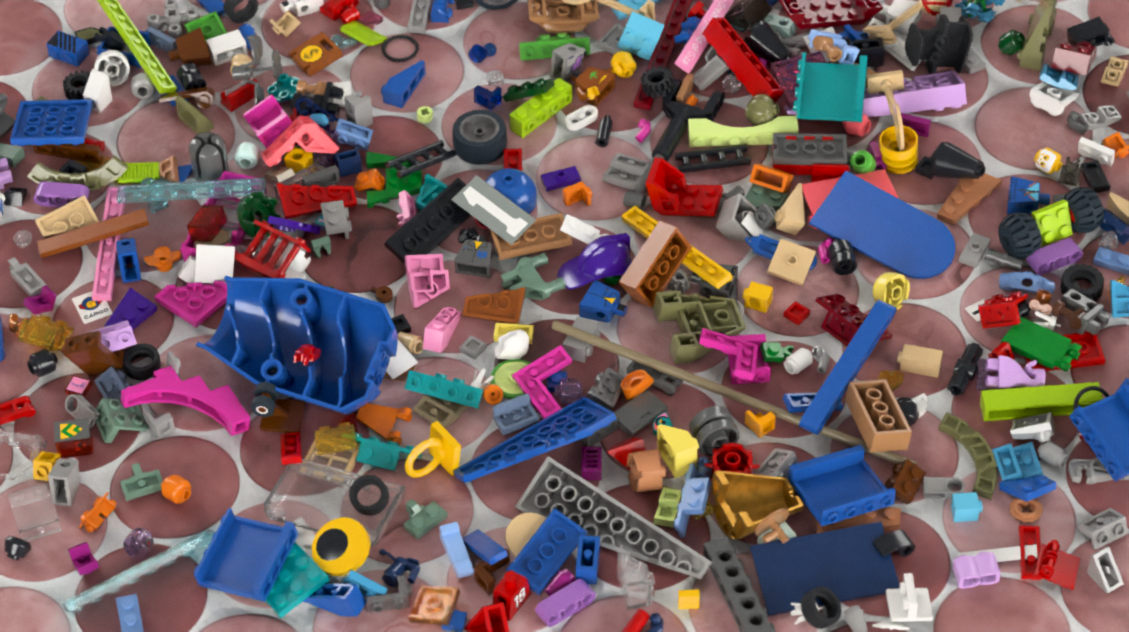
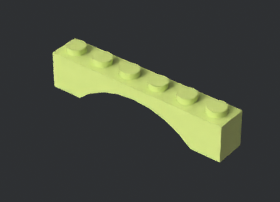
(708, 133)

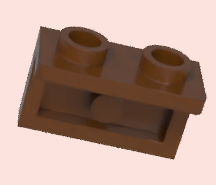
(906, 480)

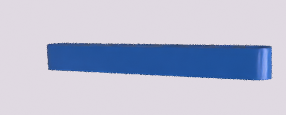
(847, 367)

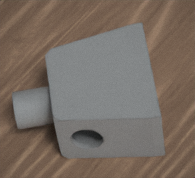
(64, 481)

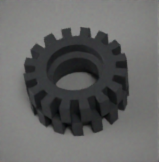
(73, 81)
(657, 82)

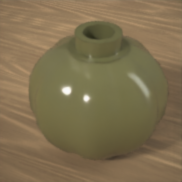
(761, 109)

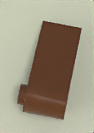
(203, 96)

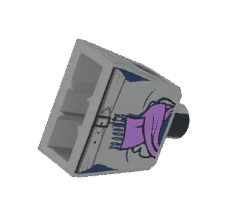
(566, 61)

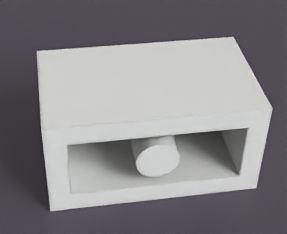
(226, 46)

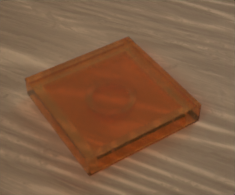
(434, 605)

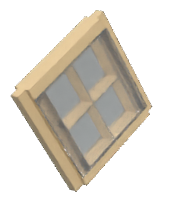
(341, 460)

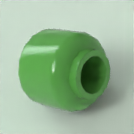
(862, 162)

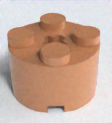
(645, 470)

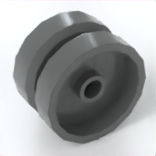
(713, 429)

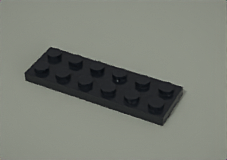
(429, 225)

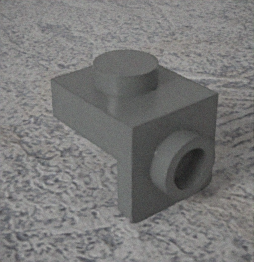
(765, 216)

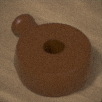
(383, 294)

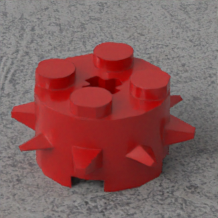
(732, 458)

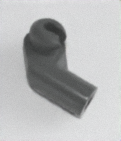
(1074, 124)

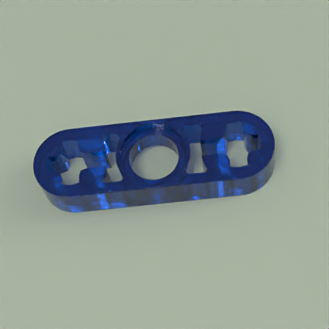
(304, 112)

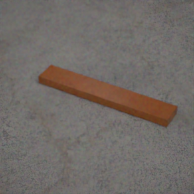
(92, 233)

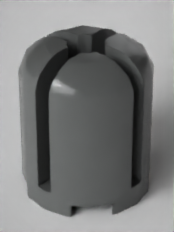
(208, 156)

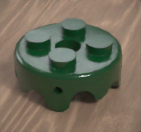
(256, 204)

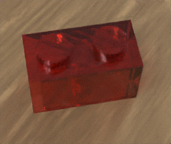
(207, 223)

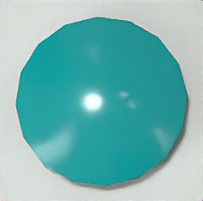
(283, 88)

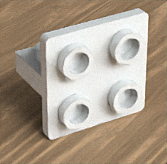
(909, 602)

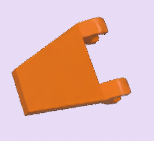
(382, 419)

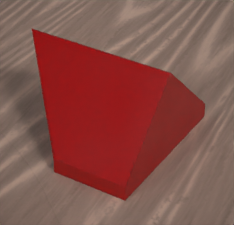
(622, 449)
(489, 619)

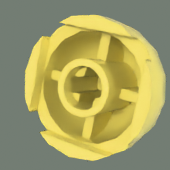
(891, 288)

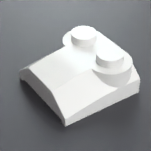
(1051, 98)

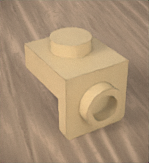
(285, 24)

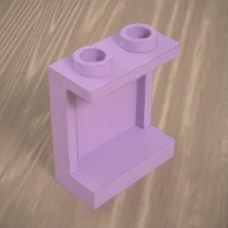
(117, 336)

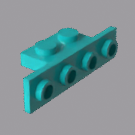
(444, 389)
(380, 454)

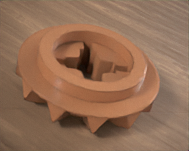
(1034, 512)

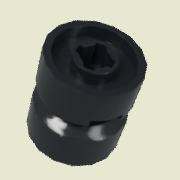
(190, 77)
(842, 257)

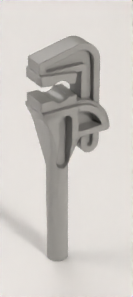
(1094, 471)

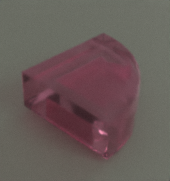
(370, 18)

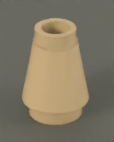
(411, 342)

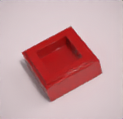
(796, 313)

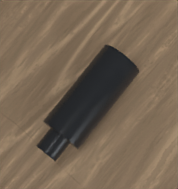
(604, 131)

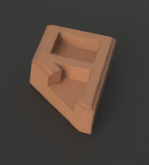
(169, 169)

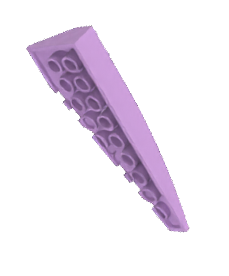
(921, 94)

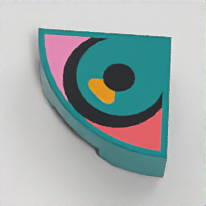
(662, 419)

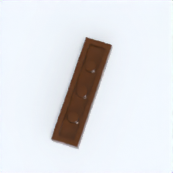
(69, 151)

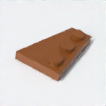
(496, 307)

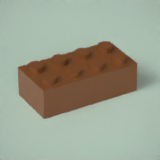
(655, 263)

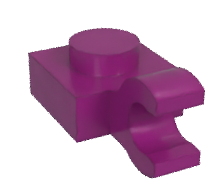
(874, 150)

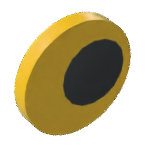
(341, 546)

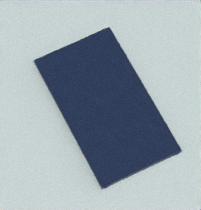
(831, 559)

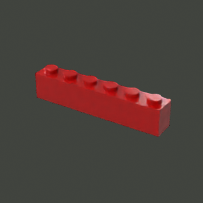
(741, 59)

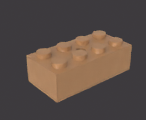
(878, 415)

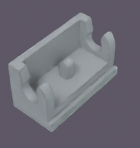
(358, 110)

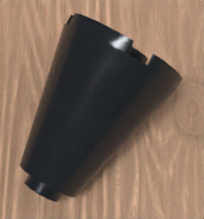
(766, 43)
(956, 163)

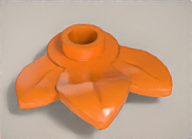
(162, 258)

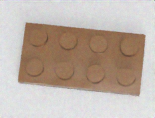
(539, 237)

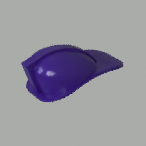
(599, 259)

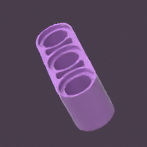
(59, 194)
(1054, 256)
(565, 602)

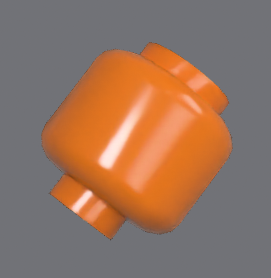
(176, 489)

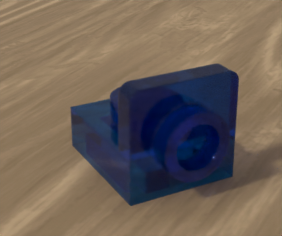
(487, 98)

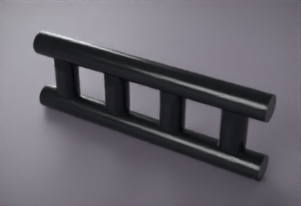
(416, 165)
(705, 165)

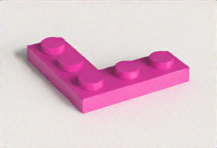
(745, 351)
(531, 377)

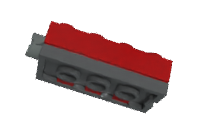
(797, 152)

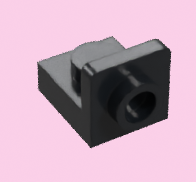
(73, 167)

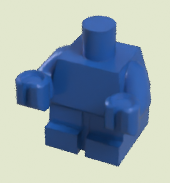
(440, 11)

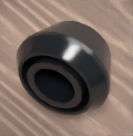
(16, 547)

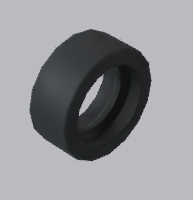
(243, 15)
(137, 351)
(363, 481)
(831, 604)

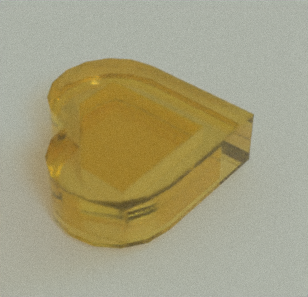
(893, 378)

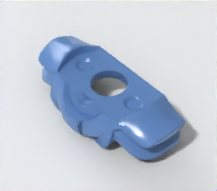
(1013, 280)

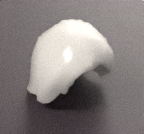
(512, 345)

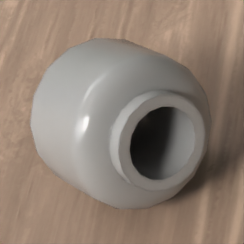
(142, 86)

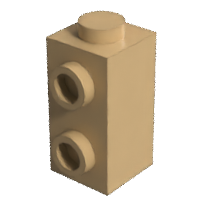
(920, 360)

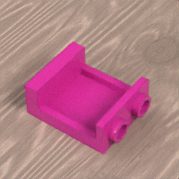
(267, 120)
(762, 370)

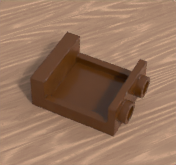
(90, 354)

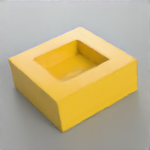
(688, 599)

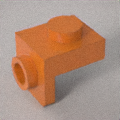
(1116, 143)
(368, 180)
(577, 193)

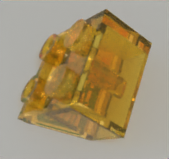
(44, 332)

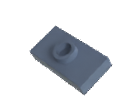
(161, 40)

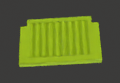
(362, 33)
(138, 171)

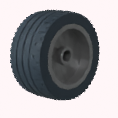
(479, 137)

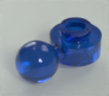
(478, 53)

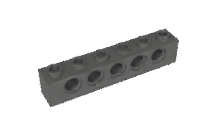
(736, 587)

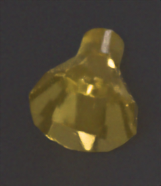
(709, 510)

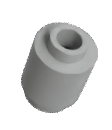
(1053, 454)

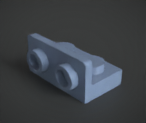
(111, 383)

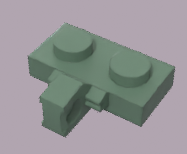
(141, 483)
(423, 518)

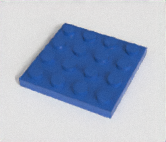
(51, 122)

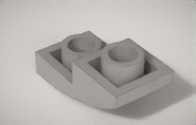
(1101, 118)

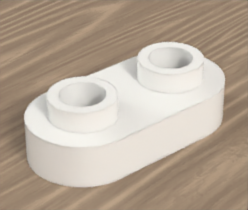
(581, 117)

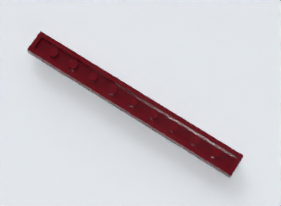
(665, 47)

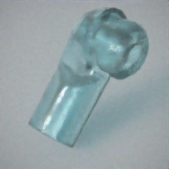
(342, 42)

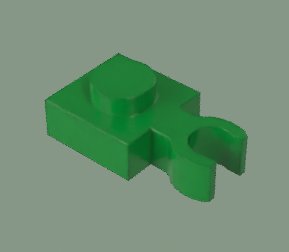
(774, 352)

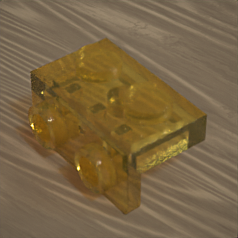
(335, 439)

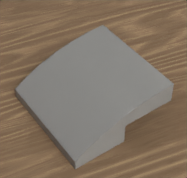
(625, 171)

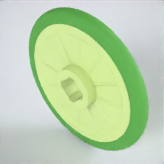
(503, 377)

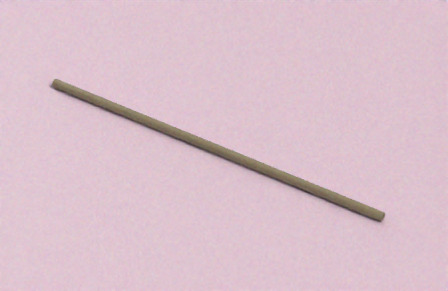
(716, 388)

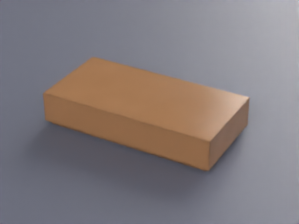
(685, 88)

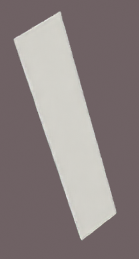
(1007, 553)

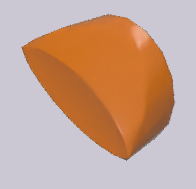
(636, 383)

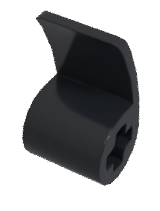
(894, 541)

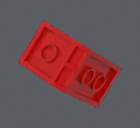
(674, 197)

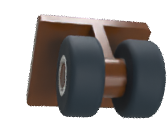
(276, 414)

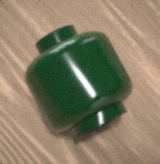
(1011, 42)

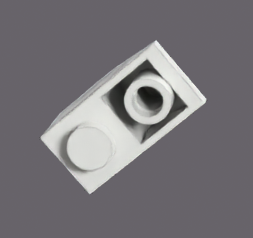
(98, 90)

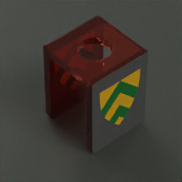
(73, 438)

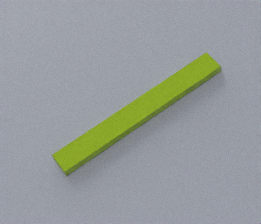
(138, 46)

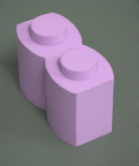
(976, 570)

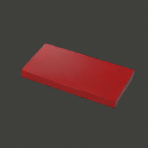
(1090, 352)

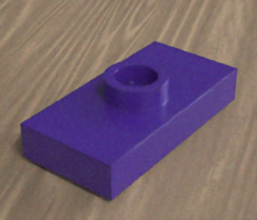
(560, 178)

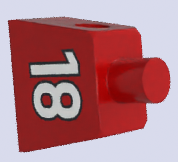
(512, 591)

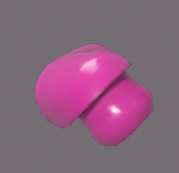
(823, 250)

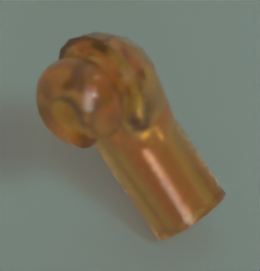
(14, 324)

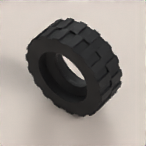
(1083, 272)

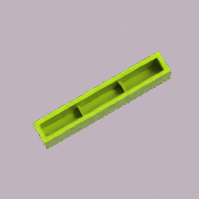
(1032, 401)

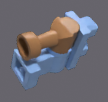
(834, 46)

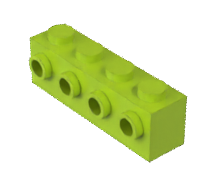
(540, 108)

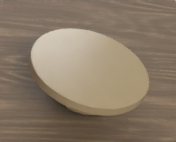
(521, 530)

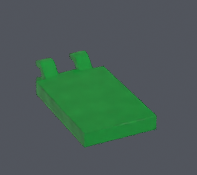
(1042, 345)

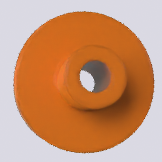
(493, 394)

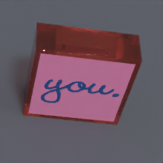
(78, 386)

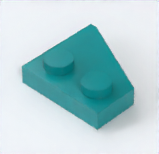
(429, 190)

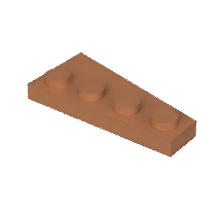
(965, 196)

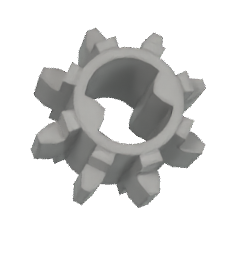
(680, 281)

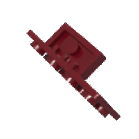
(843, 318)

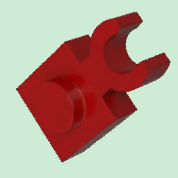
(306, 353)

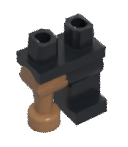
(323, 95)

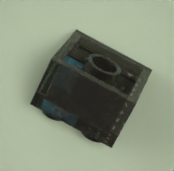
(748, 14)

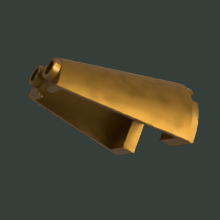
(749, 498)

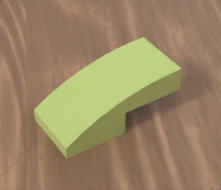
(667, 507)

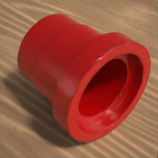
(350, 14)

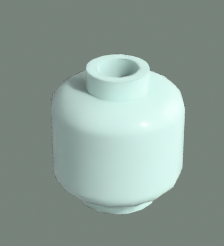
(247, 155)

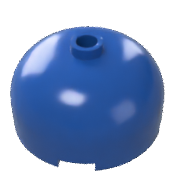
(516, 187)

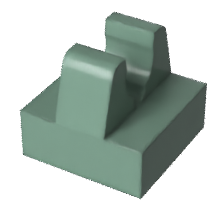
(321, 243)

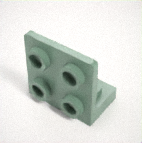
(116, 417)

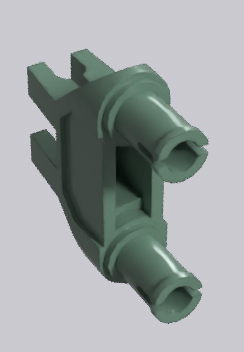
(526, 276)

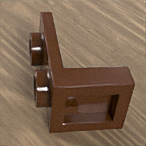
(484, 576)

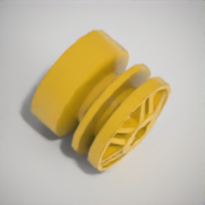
(898, 160)

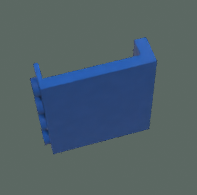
(1107, 431)
(839, 486)
(245, 556)

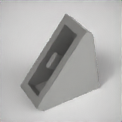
(1104, 570)

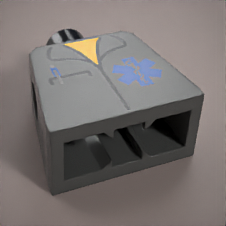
(474, 258)

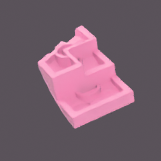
(425, 277)

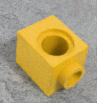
(298, 159)
(758, 296)

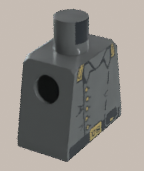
(725, 291)

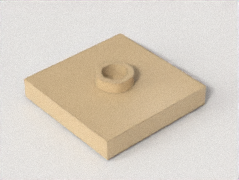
(791, 262)

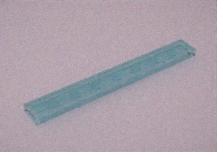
(190, 190)

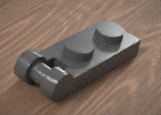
(659, 377)

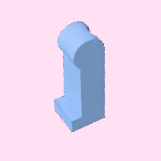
(456, 549)

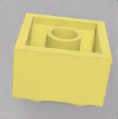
(677, 449)

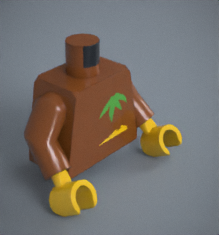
(595, 83)

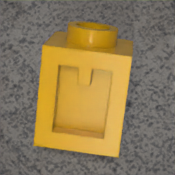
(43, 465)

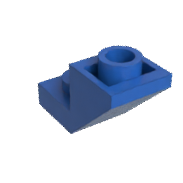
(687, 30)

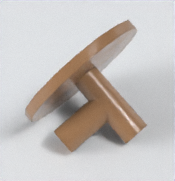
(772, 522)

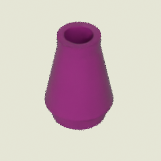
(560, 581)

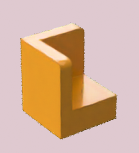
(760, 423)

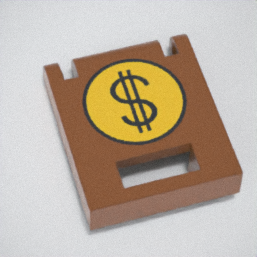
(312, 55)

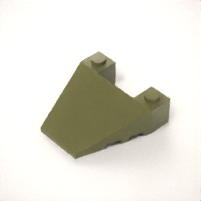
(1041, 25)
(692, 315)

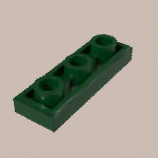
(528, 89)

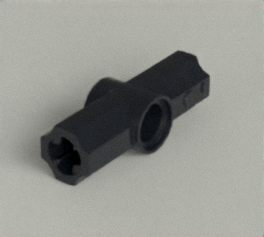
(965, 369)

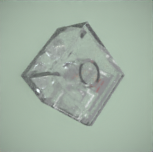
(635, 581)

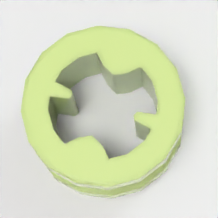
(424, 118)

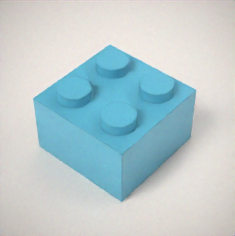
(640, 35)

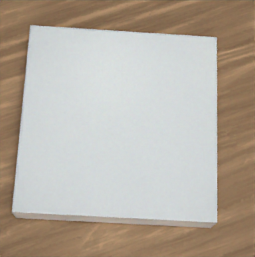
(213, 263)

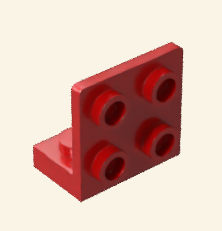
(1001, 310)

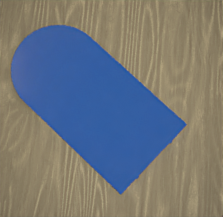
(885, 228)

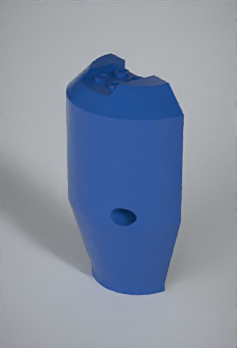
(276, 316)

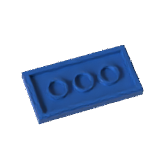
(547, 550)

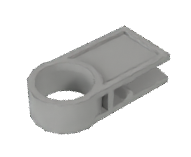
(83, 410)
(937, 487)

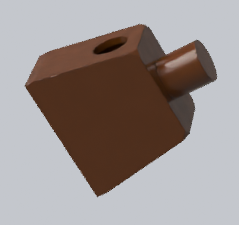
(191, 49)

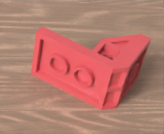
(314, 140)

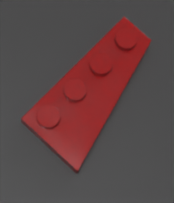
(307, 200)

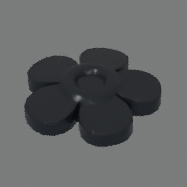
(469, 234)

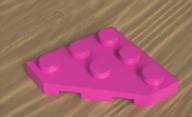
(193, 302)

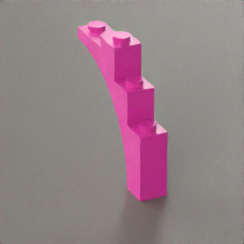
(193, 392)

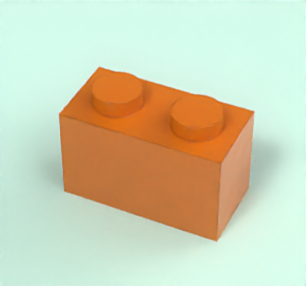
(771, 178)

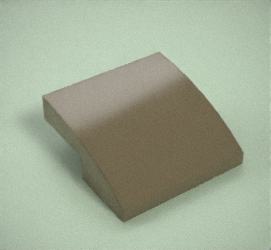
(439, 410)

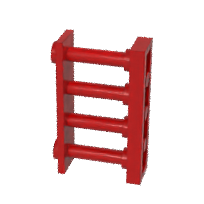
(267, 269)

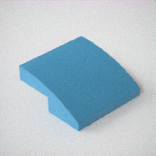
(1062, 80)
(1017, 461)

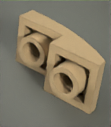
(1114, 71)

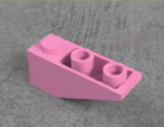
(441, 329)

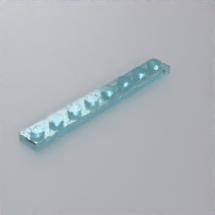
(132, 575)

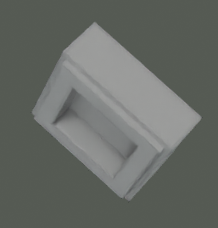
(472, 347)

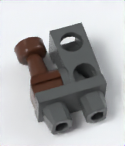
(1081, 311)

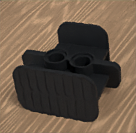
(941, 46)

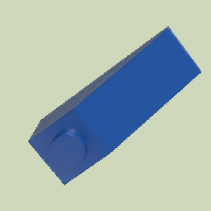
(402, 85)
(338, 599)

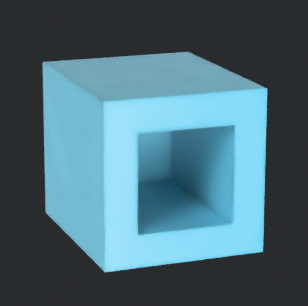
(965, 507)

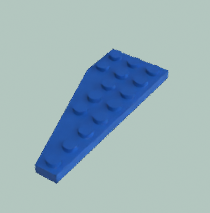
(559, 429)

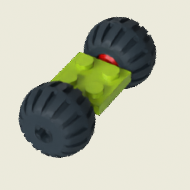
(1077, 211)

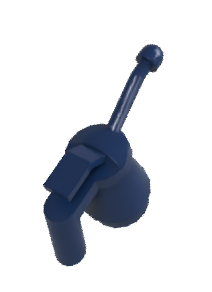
(398, 569)

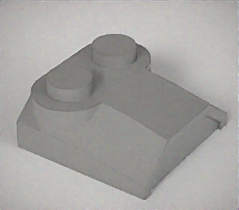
(1035, 427)

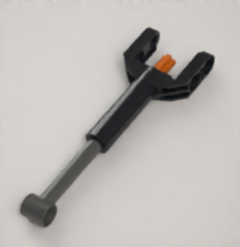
(679, 115)

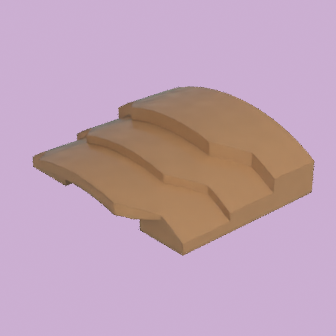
(562, 17)

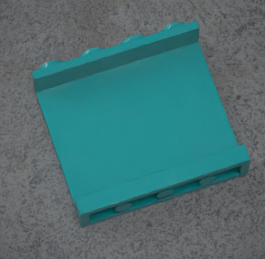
(830, 90)

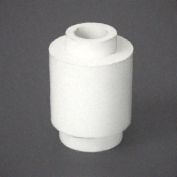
(798, 361)

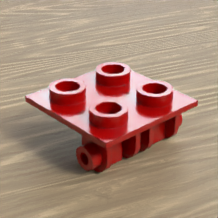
(1057, 565)

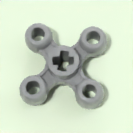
(172, 18)

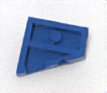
(1028, 488)

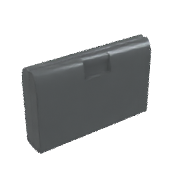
(639, 412)

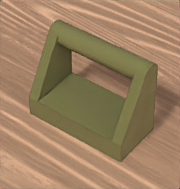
(192, 116)

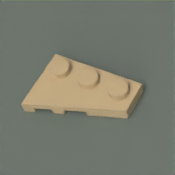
(67, 218)

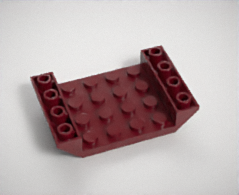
(830, 13)

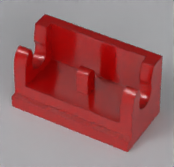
(238, 97)

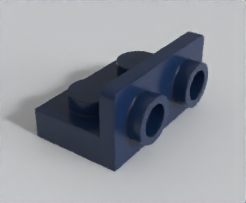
(1113, 223)

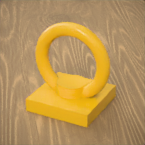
(441, 447)

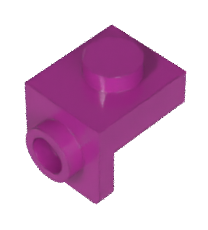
(41, 303)
(83, 559)

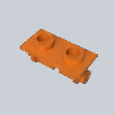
(101, 506)

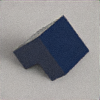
(348, 162)

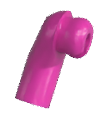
(644, 132)

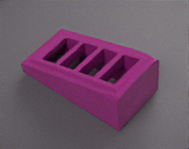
(591, 473)

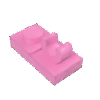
(408, 206)

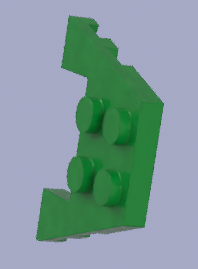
(394, 185)

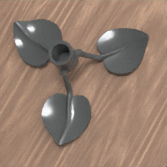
(245, 72)

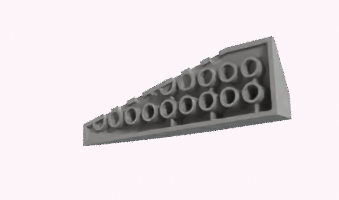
(607, 518)

